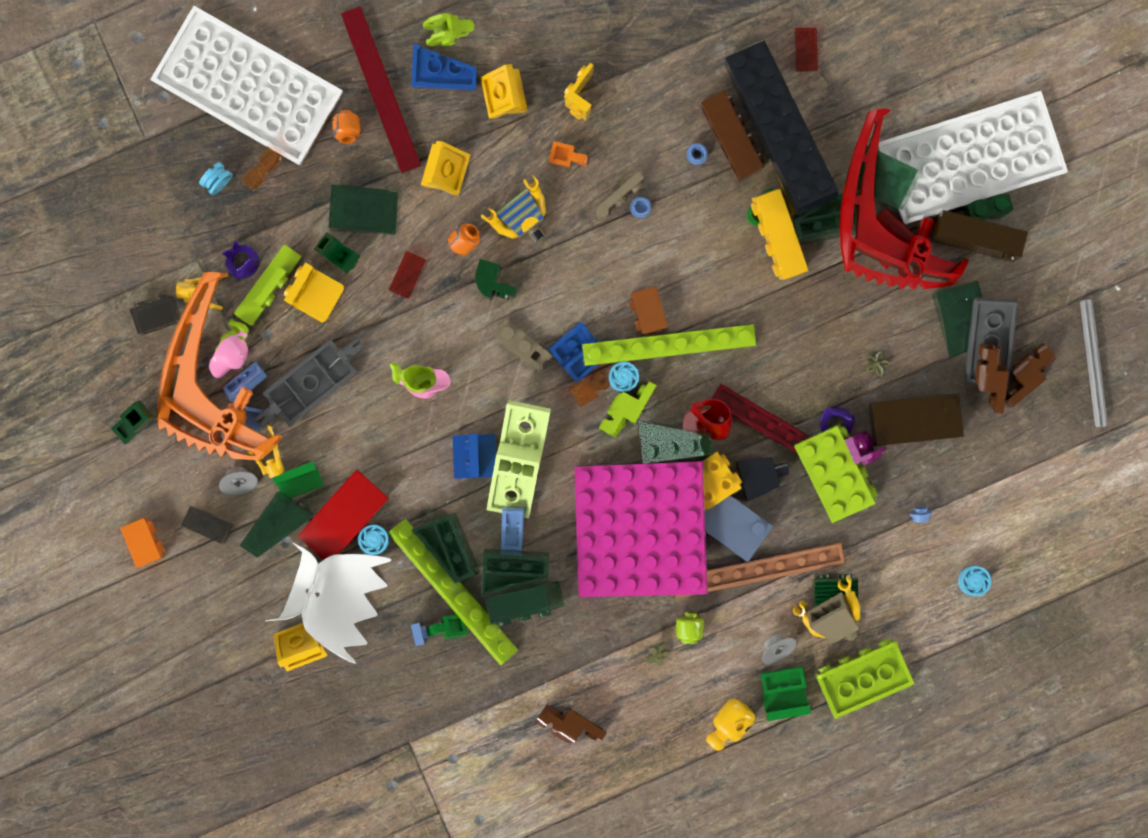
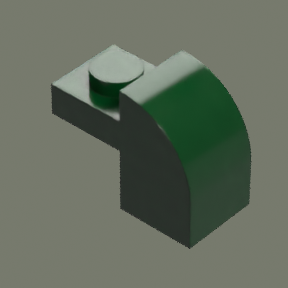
(337, 253)
(486, 281)
(132, 422)

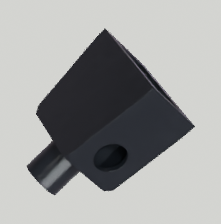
(760, 476)

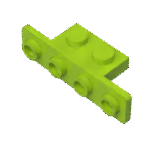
(267, 285)

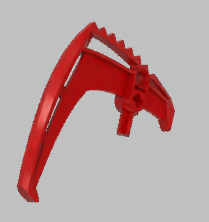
(873, 238)

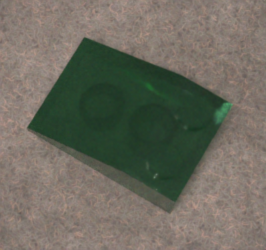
(892, 180)
(363, 210)
(954, 315)

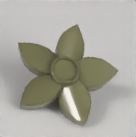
(876, 364)
(657, 654)

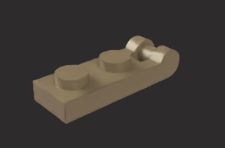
(619, 196)
(522, 345)

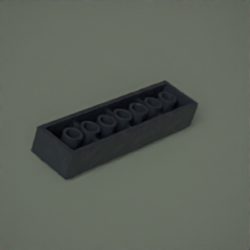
(781, 128)

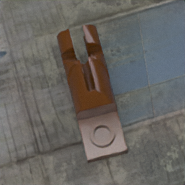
(1028, 373)
(992, 375)
(569, 726)

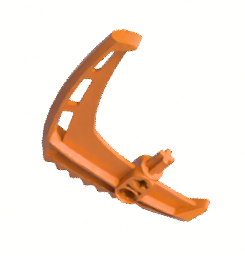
(191, 401)

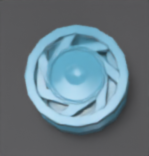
(216, 178)
(623, 377)
(373, 539)
(974, 580)

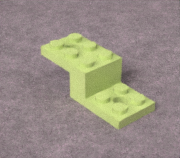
(518, 457)

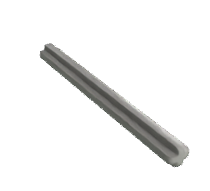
(1093, 363)

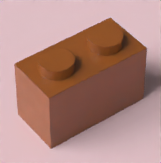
(648, 311)

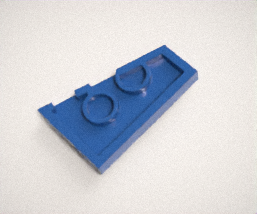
(440, 72)

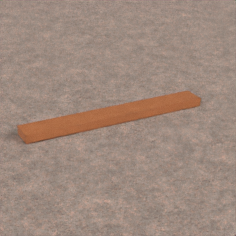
(774, 567)

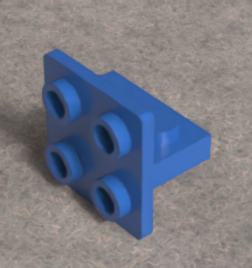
(474, 455)

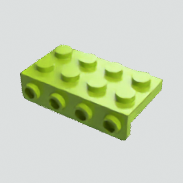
(834, 474)
(864, 678)

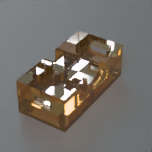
(255, 177)

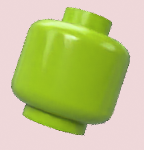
(689, 627)

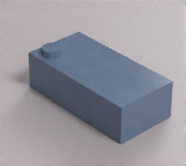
(736, 527)

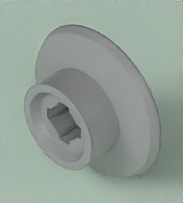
(238, 481)
(778, 648)

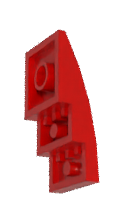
(343, 516)

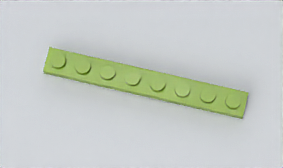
(668, 344)
(454, 594)

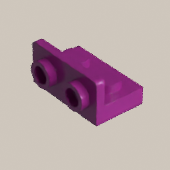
(862, 448)

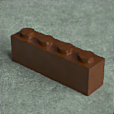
(731, 135)

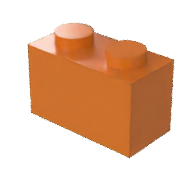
(143, 542)

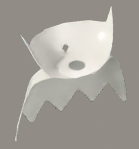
(341, 601)

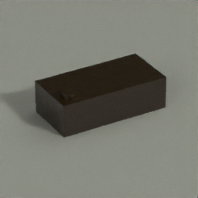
(978, 236)
(916, 419)

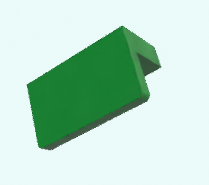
(299, 480)
(786, 704)

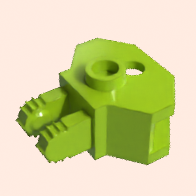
(447, 29)

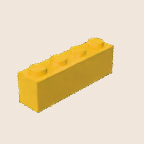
(779, 234)

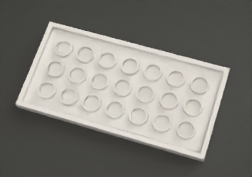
(247, 85)
(978, 156)

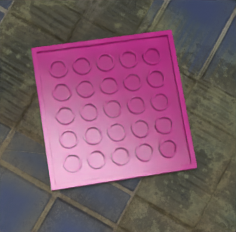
(641, 530)

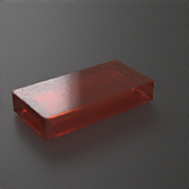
(806, 49)
(407, 275)

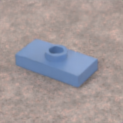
(248, 378)
(512, 528)

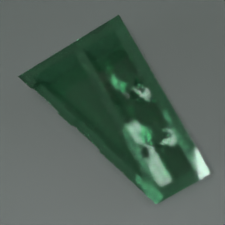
(821, 223)
(670, 443)
(275, 524)
(449, 546)
(512, 568)
(524, 603)

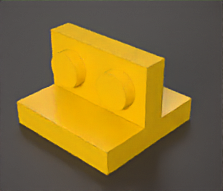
(503, 92)
(445, 168)
(297, 647)

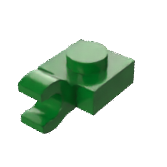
(450, 626)

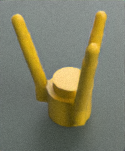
(185, 290)
(275, 465)

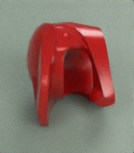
(714, 420)

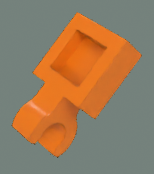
(564, 154)

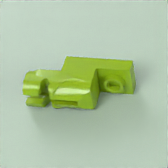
(626, 408)

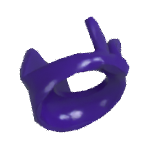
(248, 268)
(849, 419)

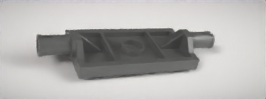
(309, 383)

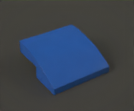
(569, 351)

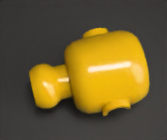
(731, 723)

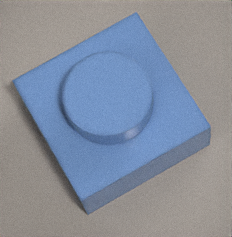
(250, 421)
(419, 633)

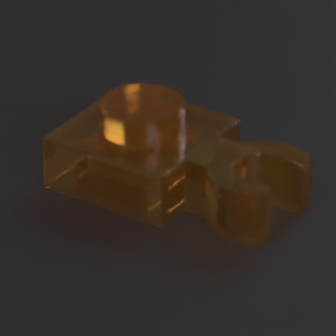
(585, 390)

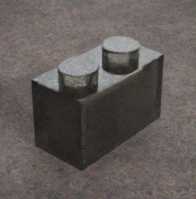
(155, 315)
(207, 524)

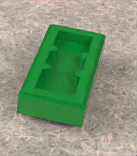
(783, 680)

